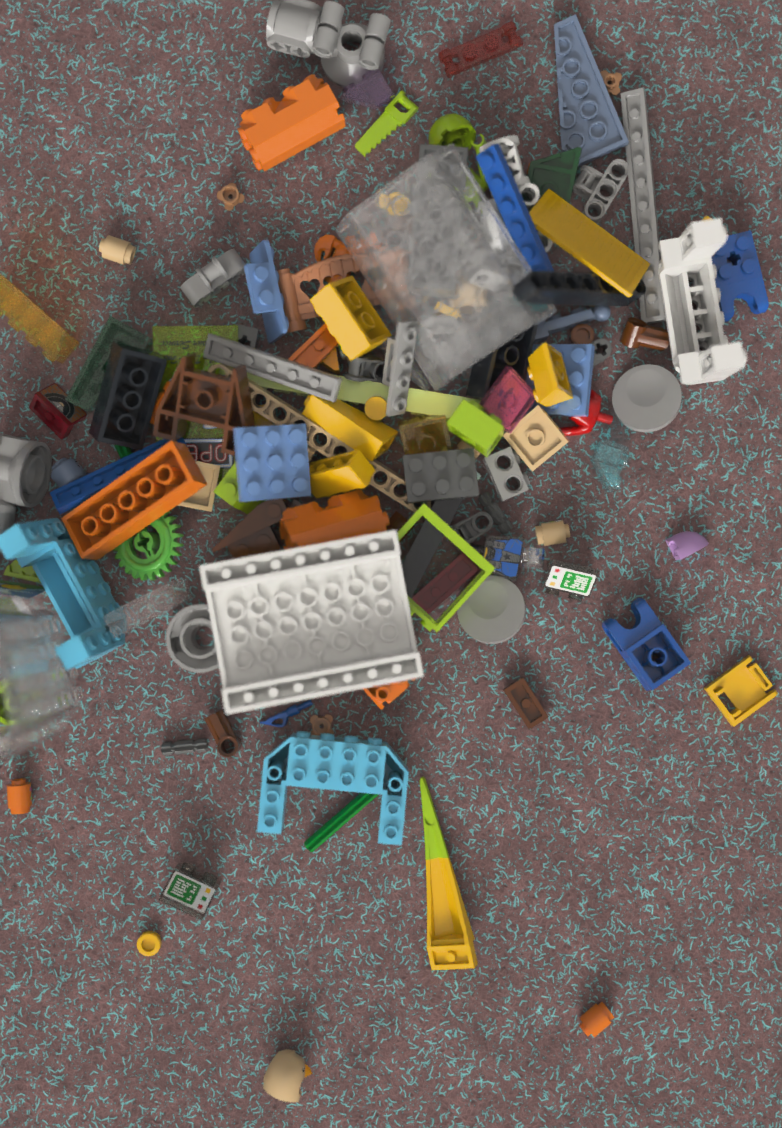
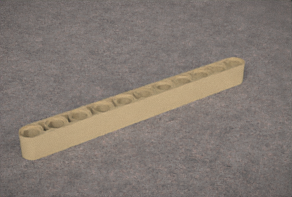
(327, 449)

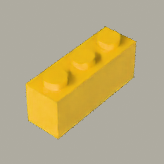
(340, 474)

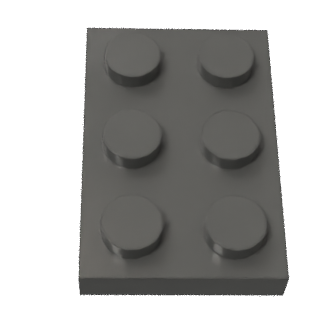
(440, 475)

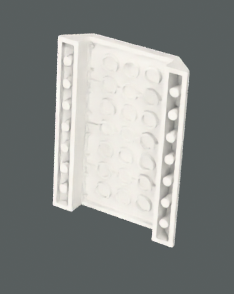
(311, 621)

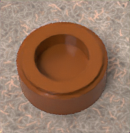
(582, 334)

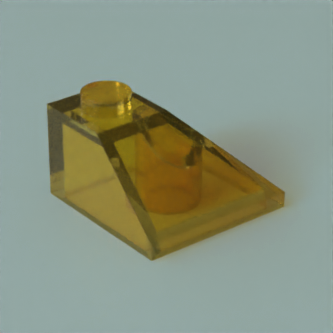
(424, 434)

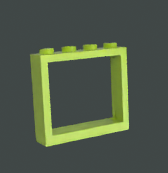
(428, 621)

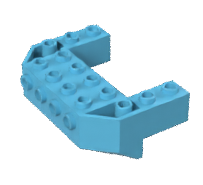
(71, 584)
(335, 765)

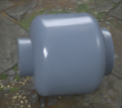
(66, 471)

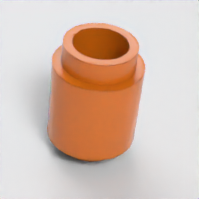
(19, 796)
(595, 1019)

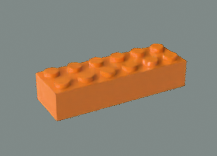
(134, 500)

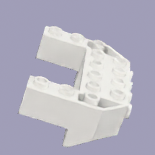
(691, 260)

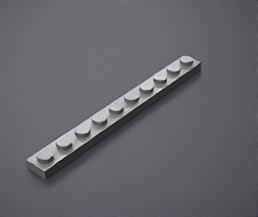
(643, 200)

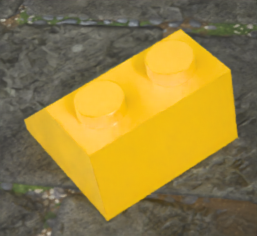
(549, 376)

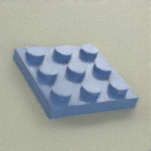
(579, 368)
(272, 462)

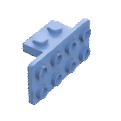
(264, 291)

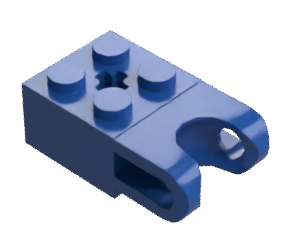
(741, 279)
(647, 638)

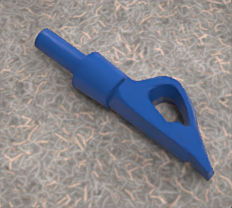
(289, 712)

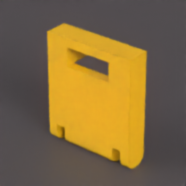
(744, 689)

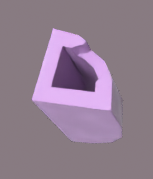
(685, 544)

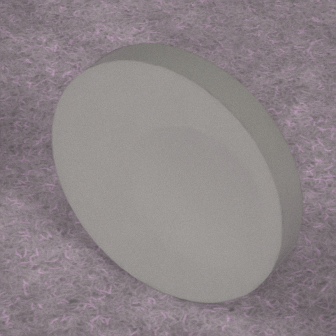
(647, 398)
(493, 611)

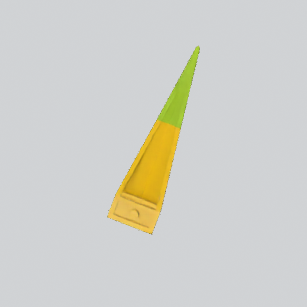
(448, 926)

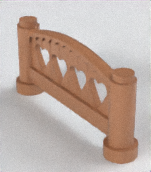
(297, 304)

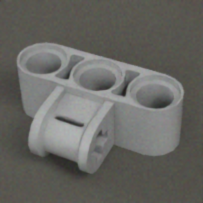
(597, 181)
(213, 277)

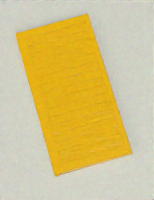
(588, 242)

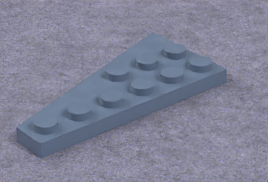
(584, 102)

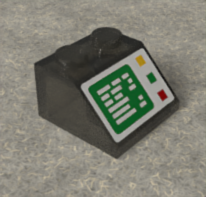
(568, 578)
(190, 890)

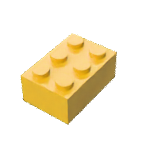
(350, 317)

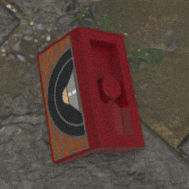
(55, 411)

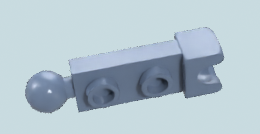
(578, 316)

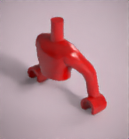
(587, 424)

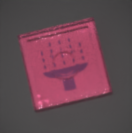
(508, 399)

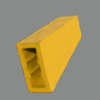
(350, 426)

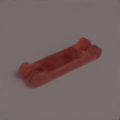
(480, 49)

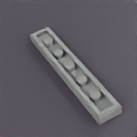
(273, 367)

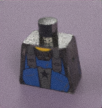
(503, 554)

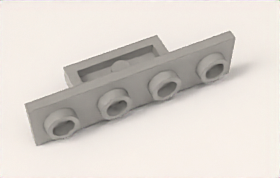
(399, 365)

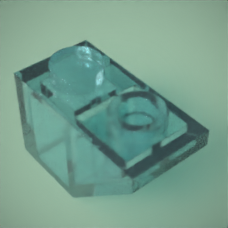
(608, 462)

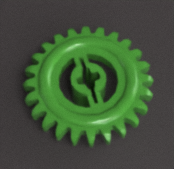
(150, 543)

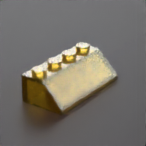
(36, 323)

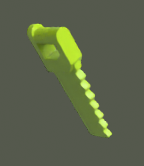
(386, 123)

